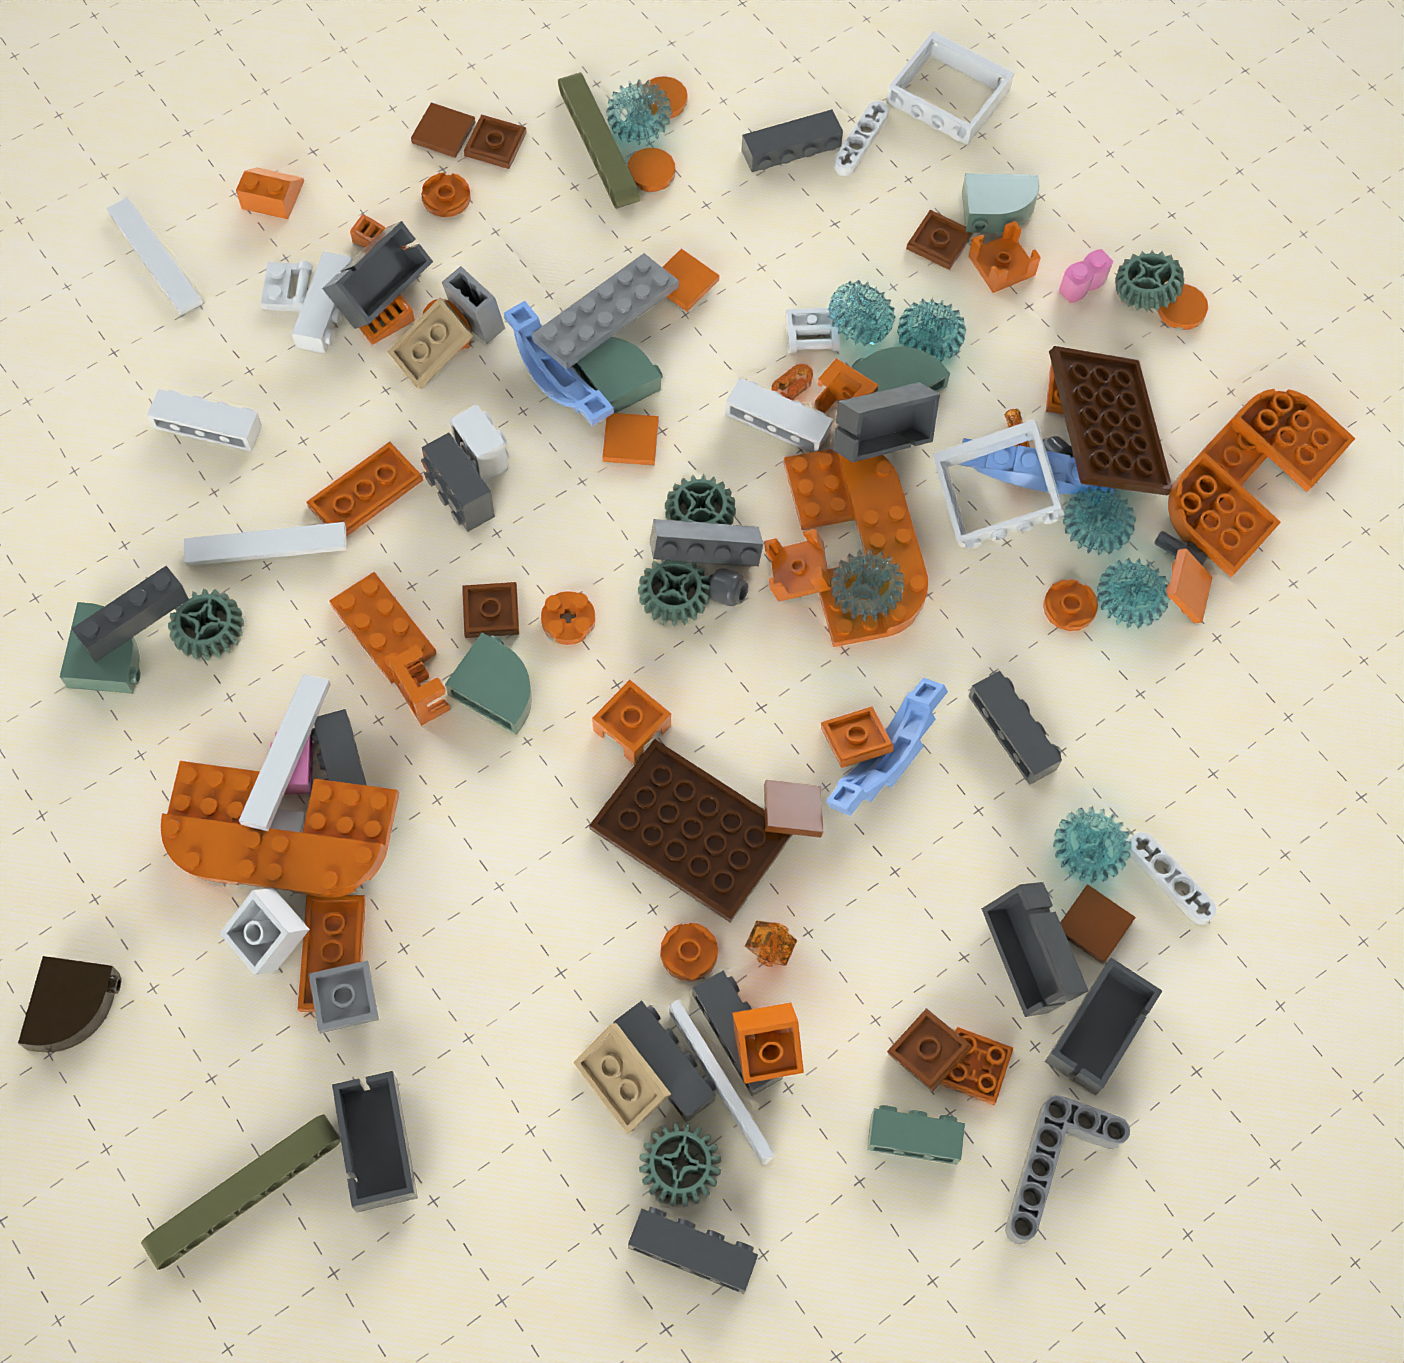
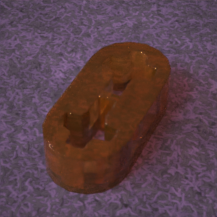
(790, 381)

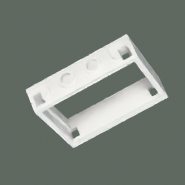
(963, 61)
(983, 446)

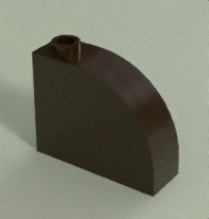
(67, 1003)

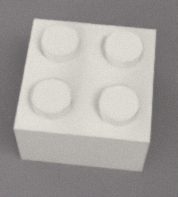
(480, 442)
(264, 931)

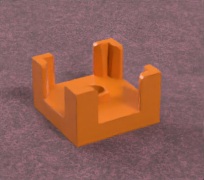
(1003, 259)
(841, 384)
(798, 567)
(409, 682)
(631, 720)

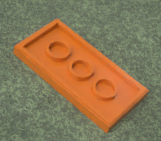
(366, 489)
(333, 939)

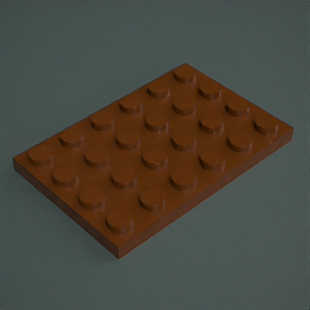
(1110, 421)
(690, 830)

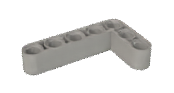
(1049, 1155)

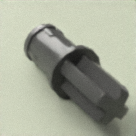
(1172, 546)

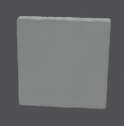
(343, 997)

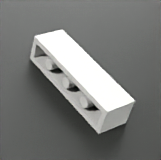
(318, 313)
(778, 416)
(205, 419)

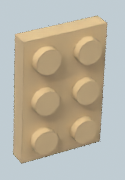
(430, 343)
(621, 1078)

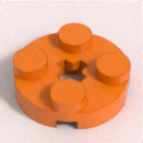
(558, 606)

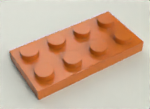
(380, 623)

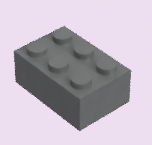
(457, 482)

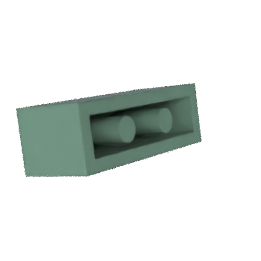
(916, 1135)

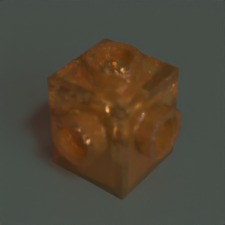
(771, 943)

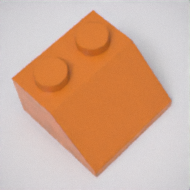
(268, 192)
(768, 1042)

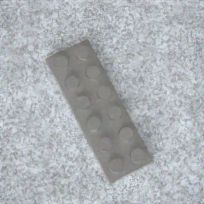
(605, 311)

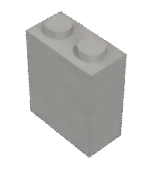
(475, 304)

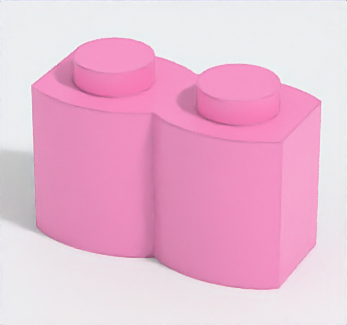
(1085, 275)

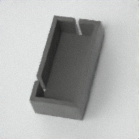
(377, 275)
(885, 421)
(1034, 949)
(1103, 1026)
(374, 1142)

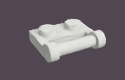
(279, 282)
(810, 322)

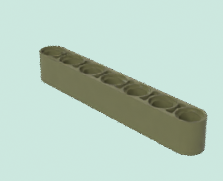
(598, 140)
(240, 1192)

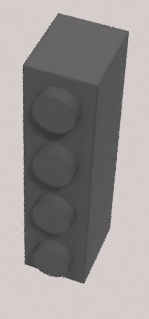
(792, 140)
(706, 542)
(130, 613)
(1015, 727)
(338, 748)
(718, 1000)
(676, 1070)
(693, 1250)

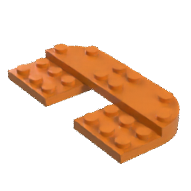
(835, 491)
(1208, 495)
(336, 852)

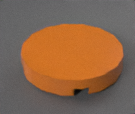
(675, 93)
(652, 169)
(445, 194)
(1187, 310)
(1070, 605)
(689, 951)

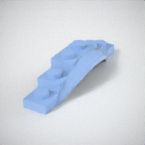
(553, 379)
(1023, 469)
(905, 732)

